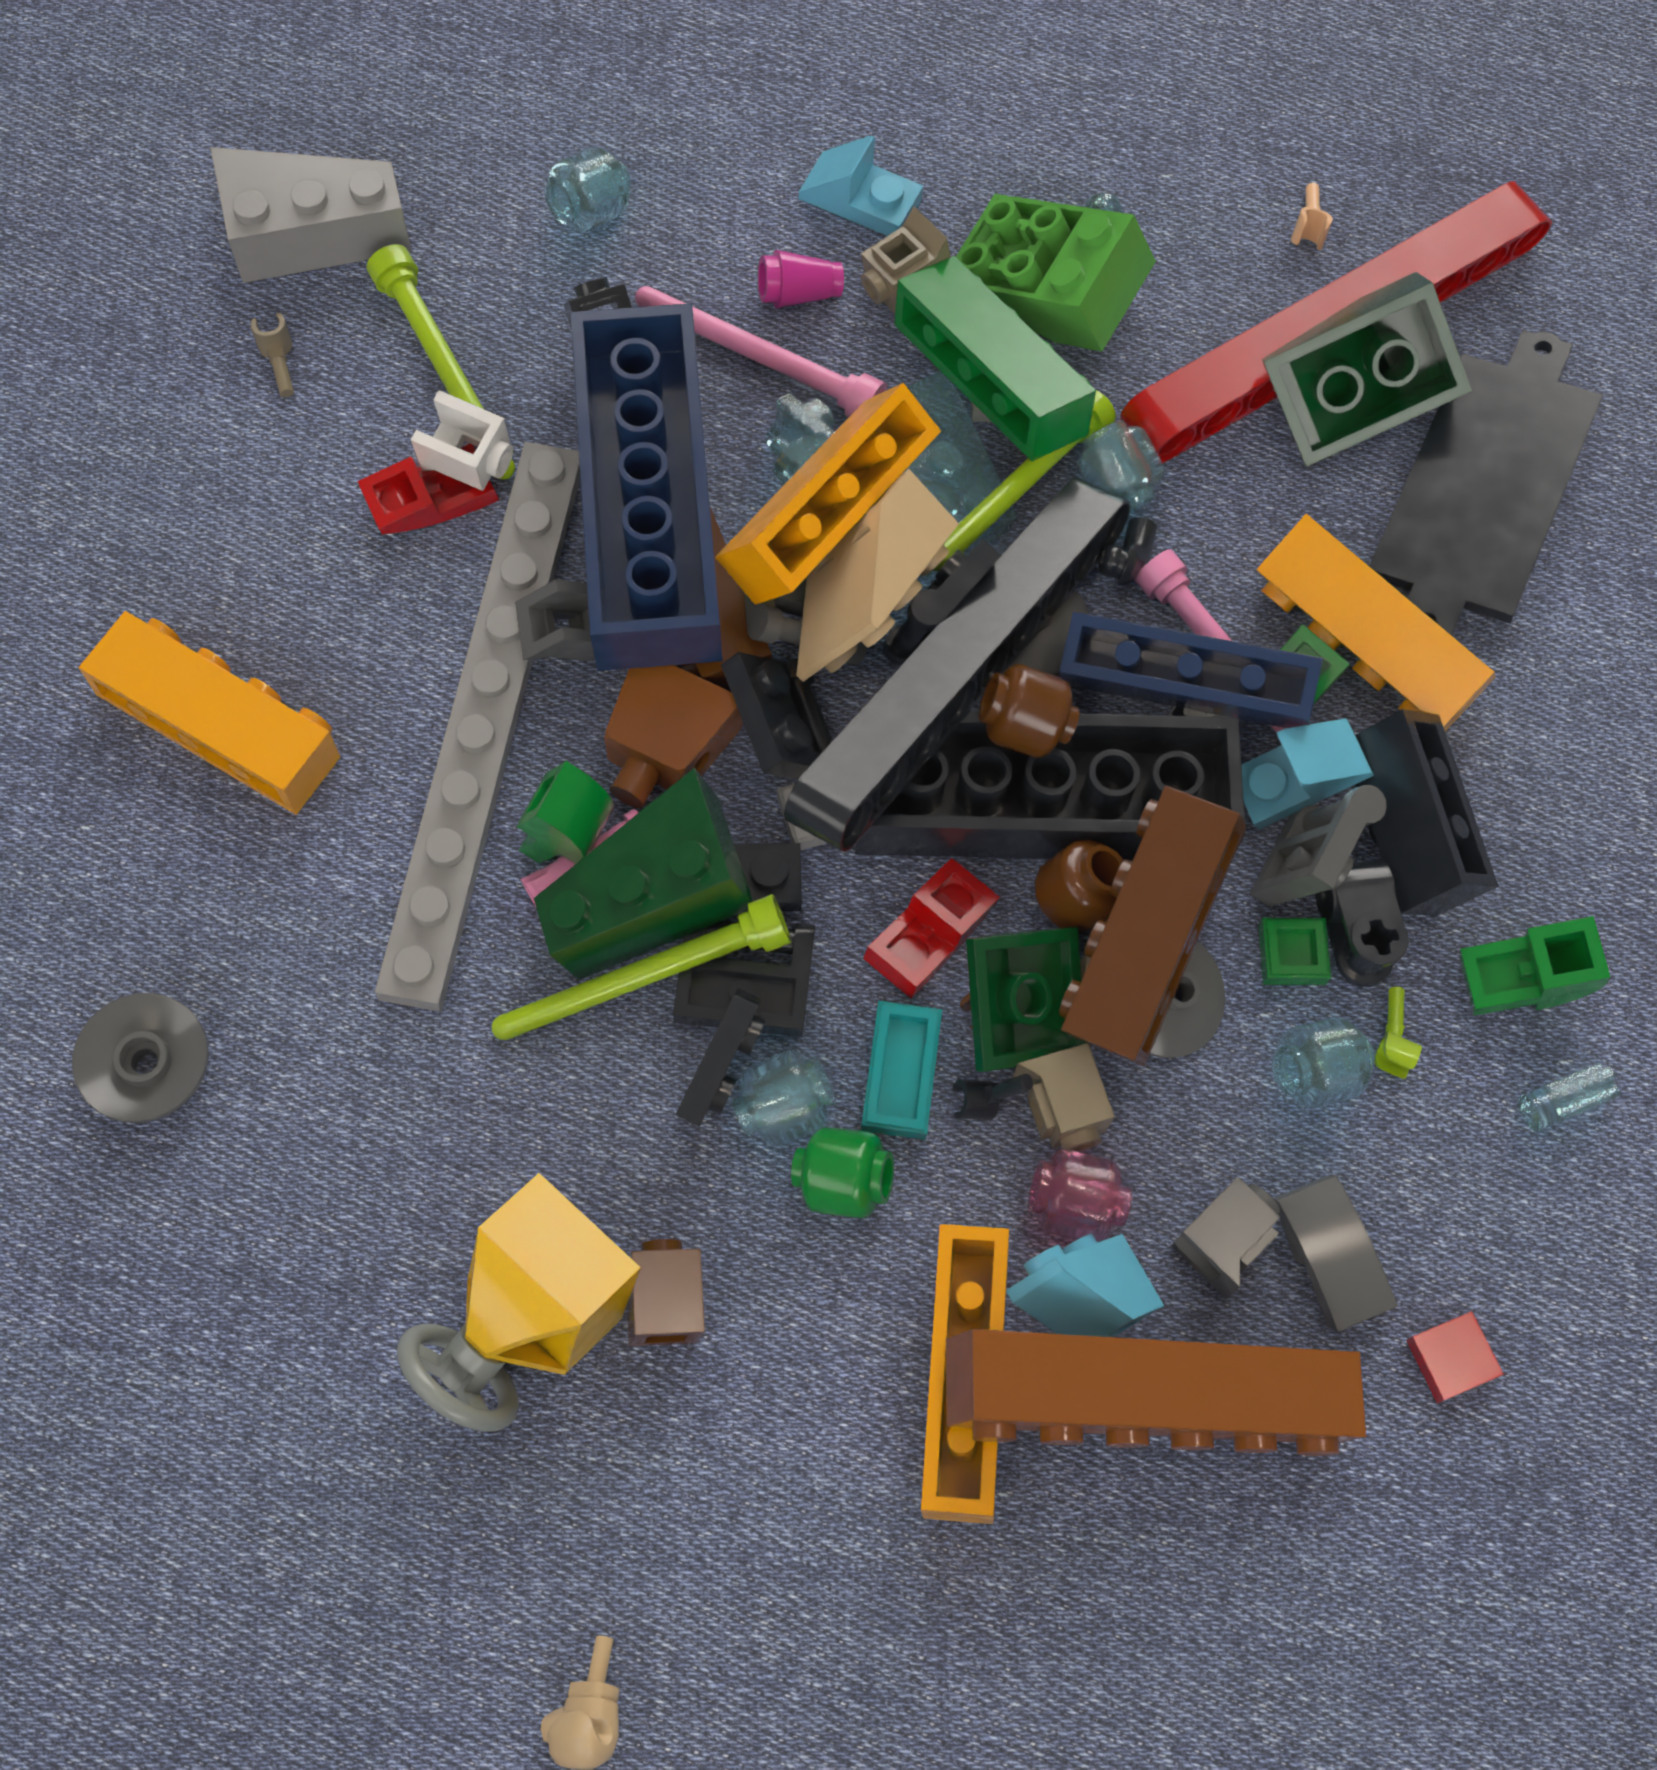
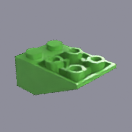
(1060, 266)

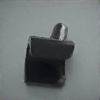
(984, 1097)

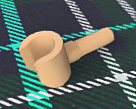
(1312, 221)

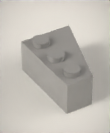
(305, 210)

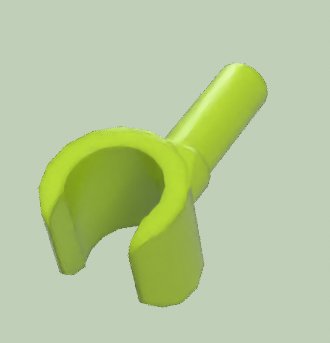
(1394, 1052)

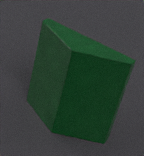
(1018, 994)

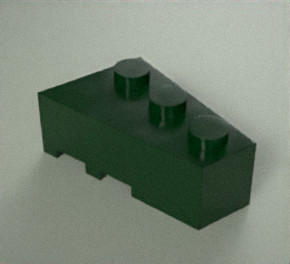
(646, 883)

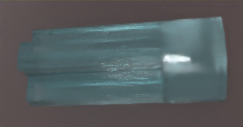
(1568, 1097)

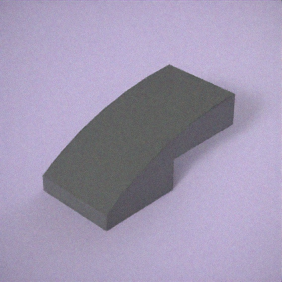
(1336, 1252)

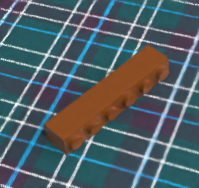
(1152, 1389)

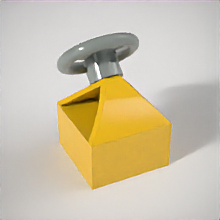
(536, 1298)

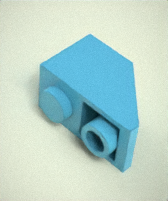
(1087, 1288)

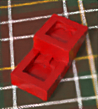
(412, 499)
(931, 928)

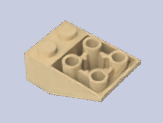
(871, 574)

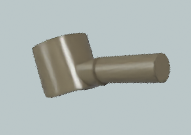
(275, 346)

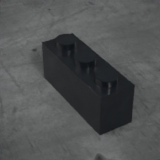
(1428, 819)

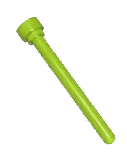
(396, 275)
(1017, 484)
(757, 928)

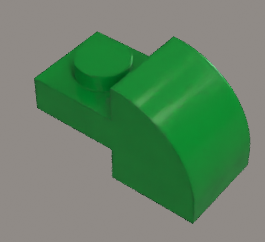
(564, 815)
(1540, 969)

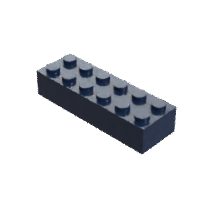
(644, 488)

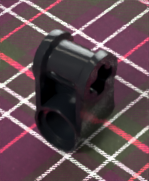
(1364, 913)

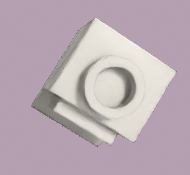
(459, 424)

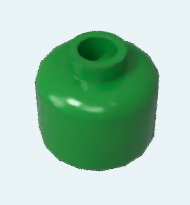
(843, 1172)

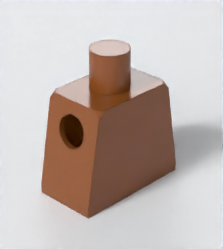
(665, 728)

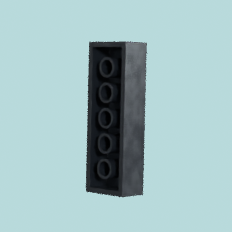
(1010, 805)

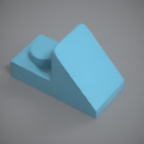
(857, 190)
(1303, 770)

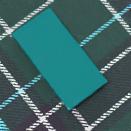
(901, 1070)

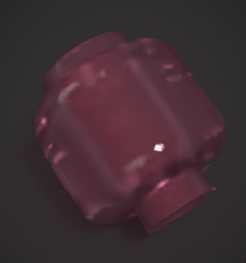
(1079, 1195)

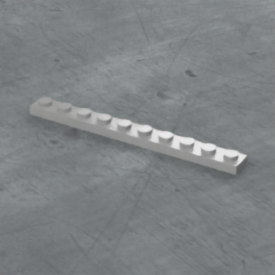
(477, 736)

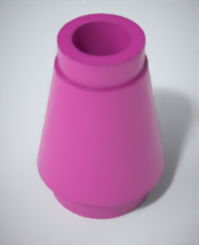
(798, 279)

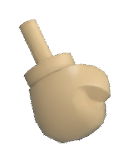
(588, 1725)

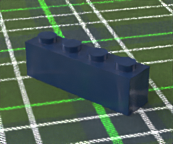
(1190, 671)

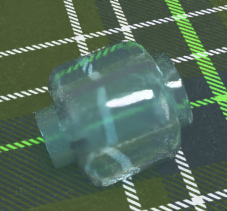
(587, 189)
(1122, 463)
(1323, 1062)
(784, 1098)

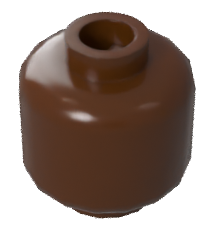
(1028, 710)
(1077, 885)

